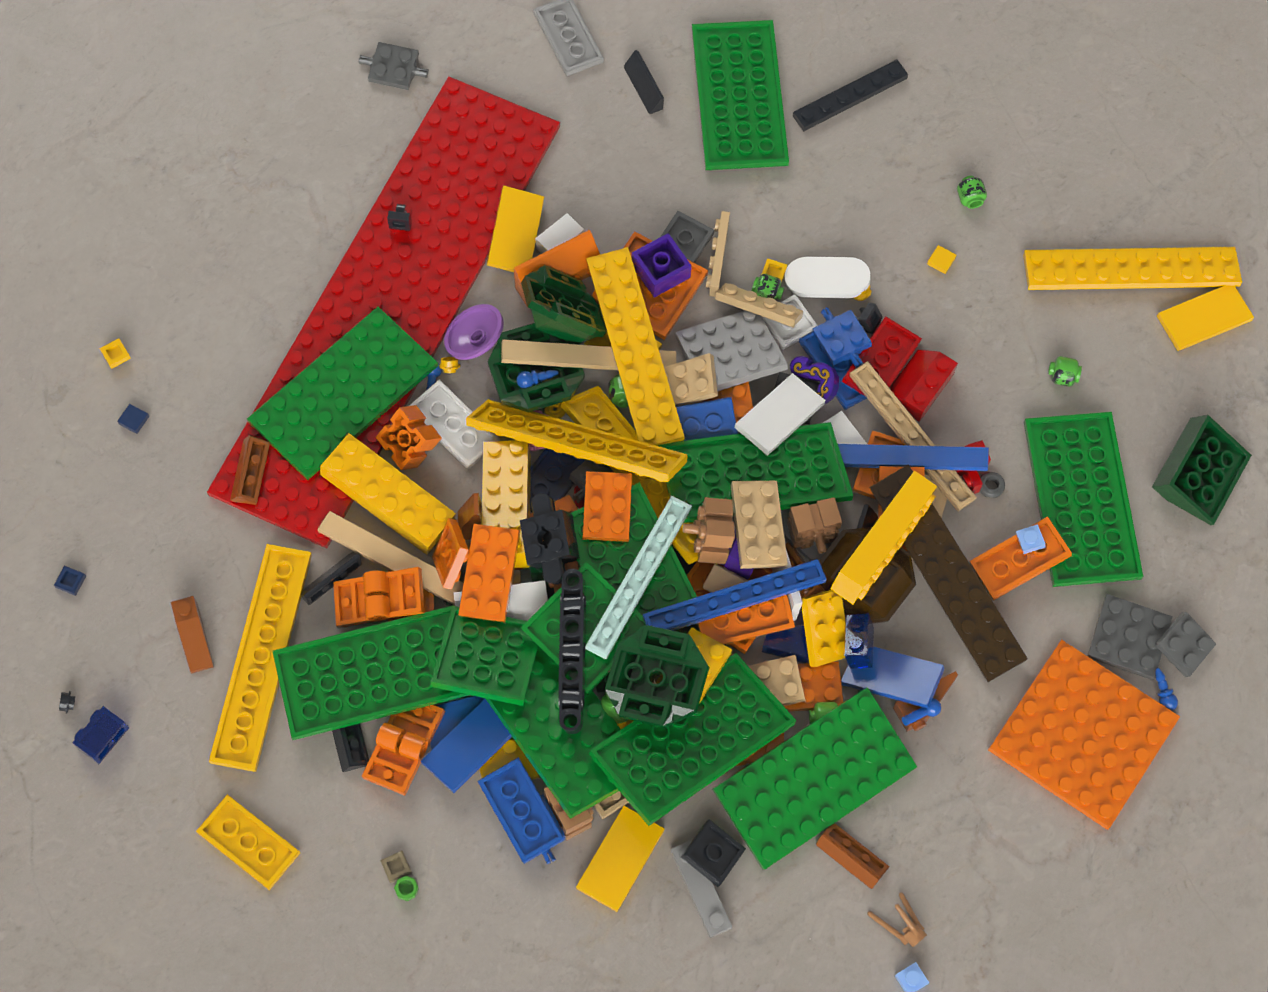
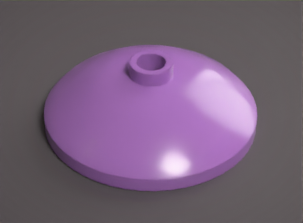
(473, 332)

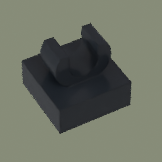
(399, 219)
(870, 317)

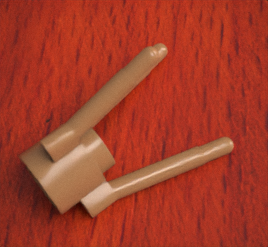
(912, 932)

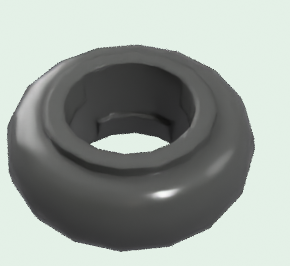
(997, 479)

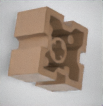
(814, 524)
(713, 530)
(572, 826)

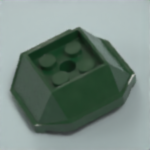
(562, 306)
(547, 392)
(650, 654)

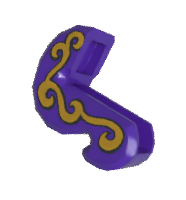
(828, 377)

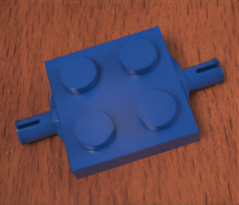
(842, 337)

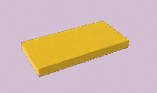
(515, 228)
(1205, 316)
(248, 842)
(620, 859)

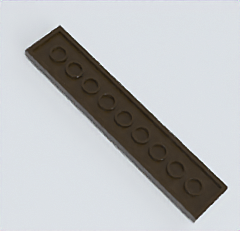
(956, 586)

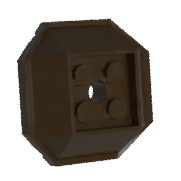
(889, 589)

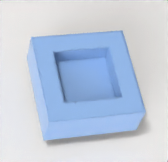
(1030, 539)
(912, 978)

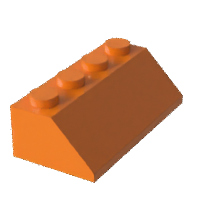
(566, 258)

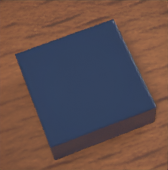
(133, 418)
(70, 580)

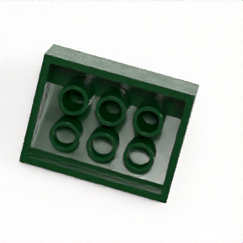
(1202, 469)

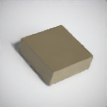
(396, 866)

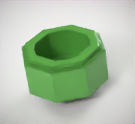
(406, 888)

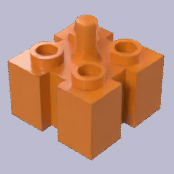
(408, 437)

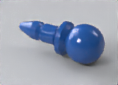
(527, 379)
(1166, 697)

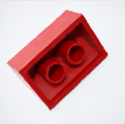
(923, 381)

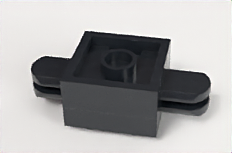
(549, 538)

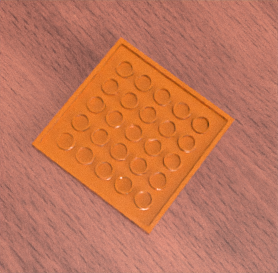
(1084, 734)

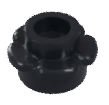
(66, 702)

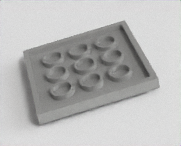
(740, 348)

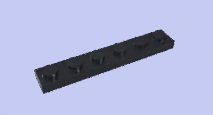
(850, 95)

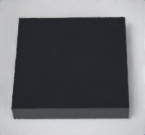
(713, 852)

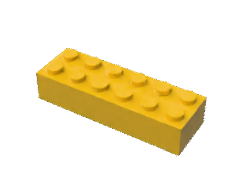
(507, 488)
(386, 493)
(884, 538)

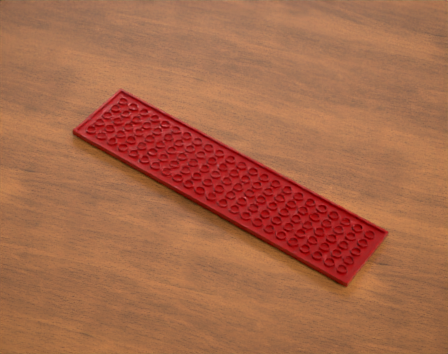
(418, 277)

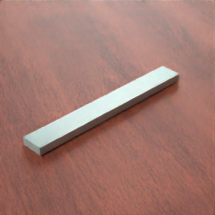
(638, 577)

